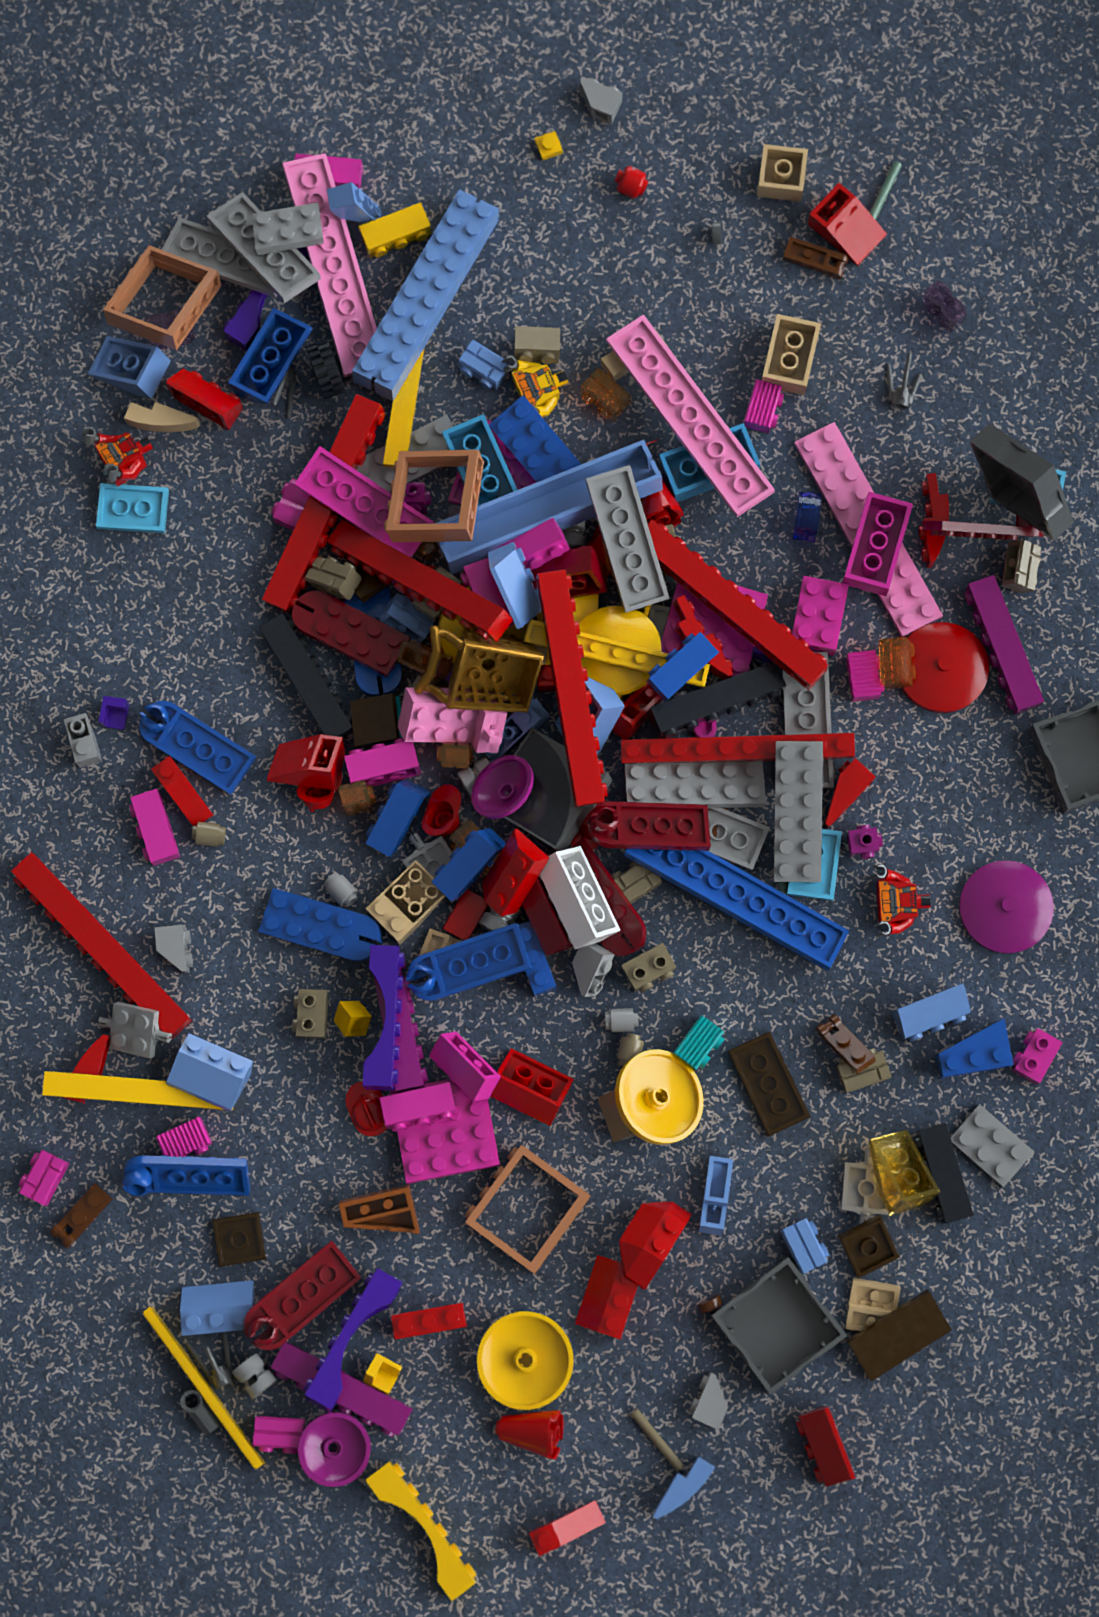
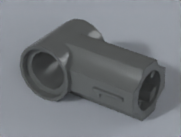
(201, 1413)

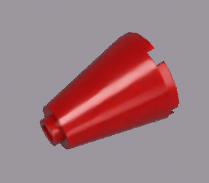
(662, 507)
(533, 1431)

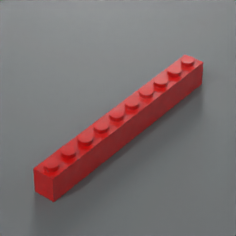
(316, 518)
(420, 581)
(736, 608)
(570, 688)
(728, 748)
(99, 943)

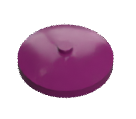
(1006, 907)

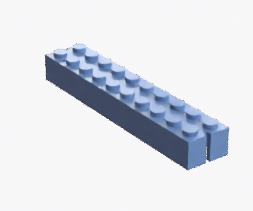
(425, 295)
(557, 497)

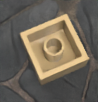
(782, 172)

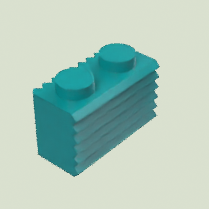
(699, 1042)

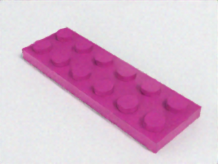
(355, 498)

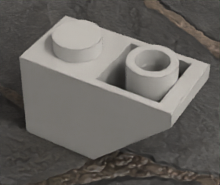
(601, 100)
(82, 740)
(172, 944)
(590, 968)
(711, 1404)

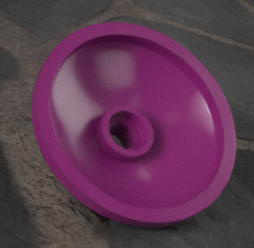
(502, 787)
(344, 1463)

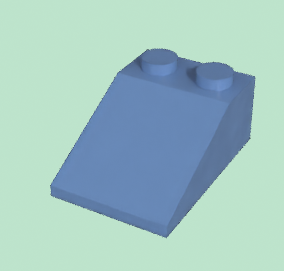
(130, 366)

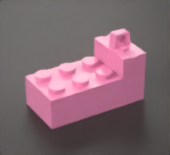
(428, 720)

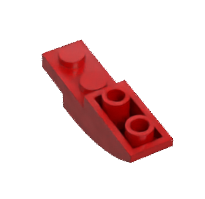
(937, 510)
(718, 665)

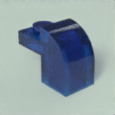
(807, 516)

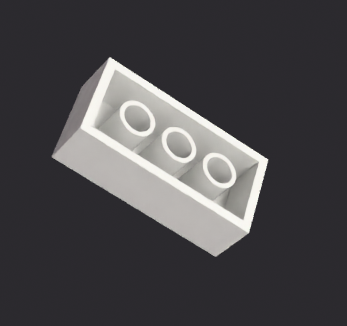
(578, 898)

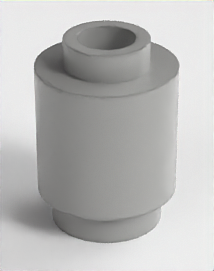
(341, 890)
(621, 1020)

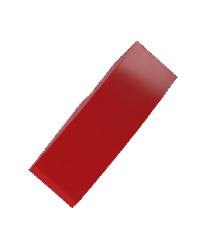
(93, 1061)

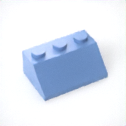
(515, 583)
(606, 709)
(932, 1013)
(210, 1072)
(215, 1307)

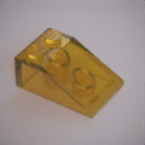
(901, 1173)

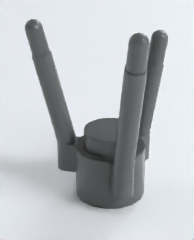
(287, 381)
(901, 397)
(219, 1375)

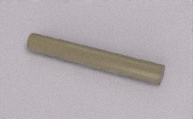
(657, 1440)

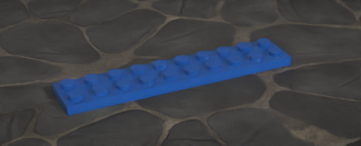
(747, 901)

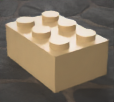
(791, 353)

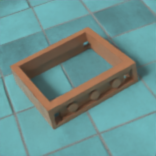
(187, 317)
(443, 531)
(488, 1193)

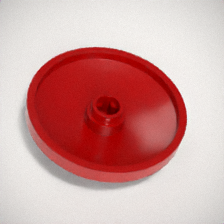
(948, 668)

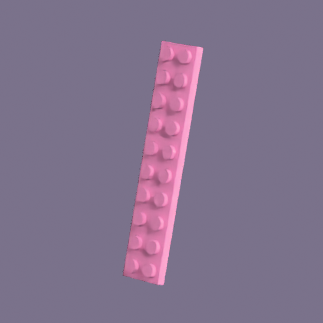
(341, 280)
(690, 415)
(845, 492)

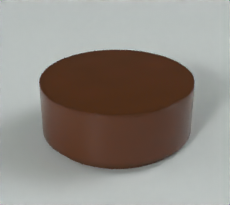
(710, 1304)

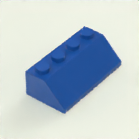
(269, 357)

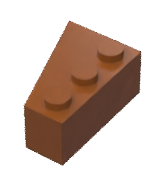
(381, 1210)

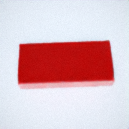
(465, 915)

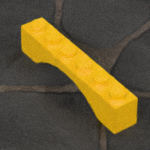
(452, 1572)

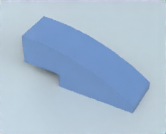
(716, 1195)
(684, 1487)

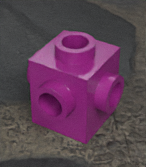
(417, 497)
(858, 847)

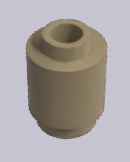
(209, 834)
(629, 1047)

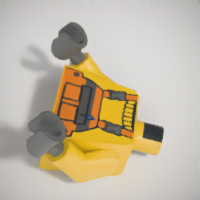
(536, 383)

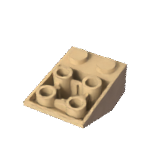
(406, 902)

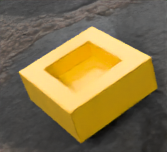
(548, 145)

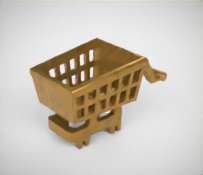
(513, 672)

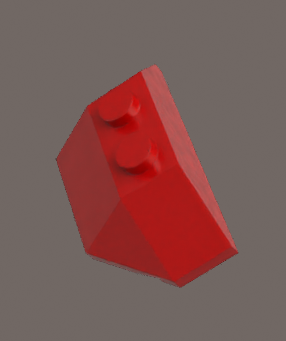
(650, 1239)

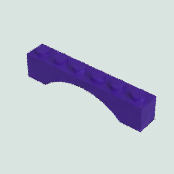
(246, 322)
(379, 1067)
(377, 1297)

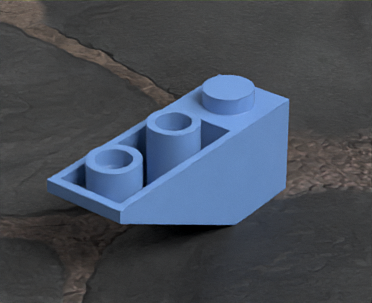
(352, 204)
(518, 727)

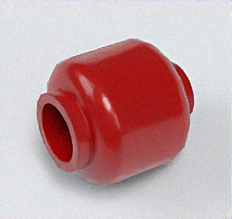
(631, 182)

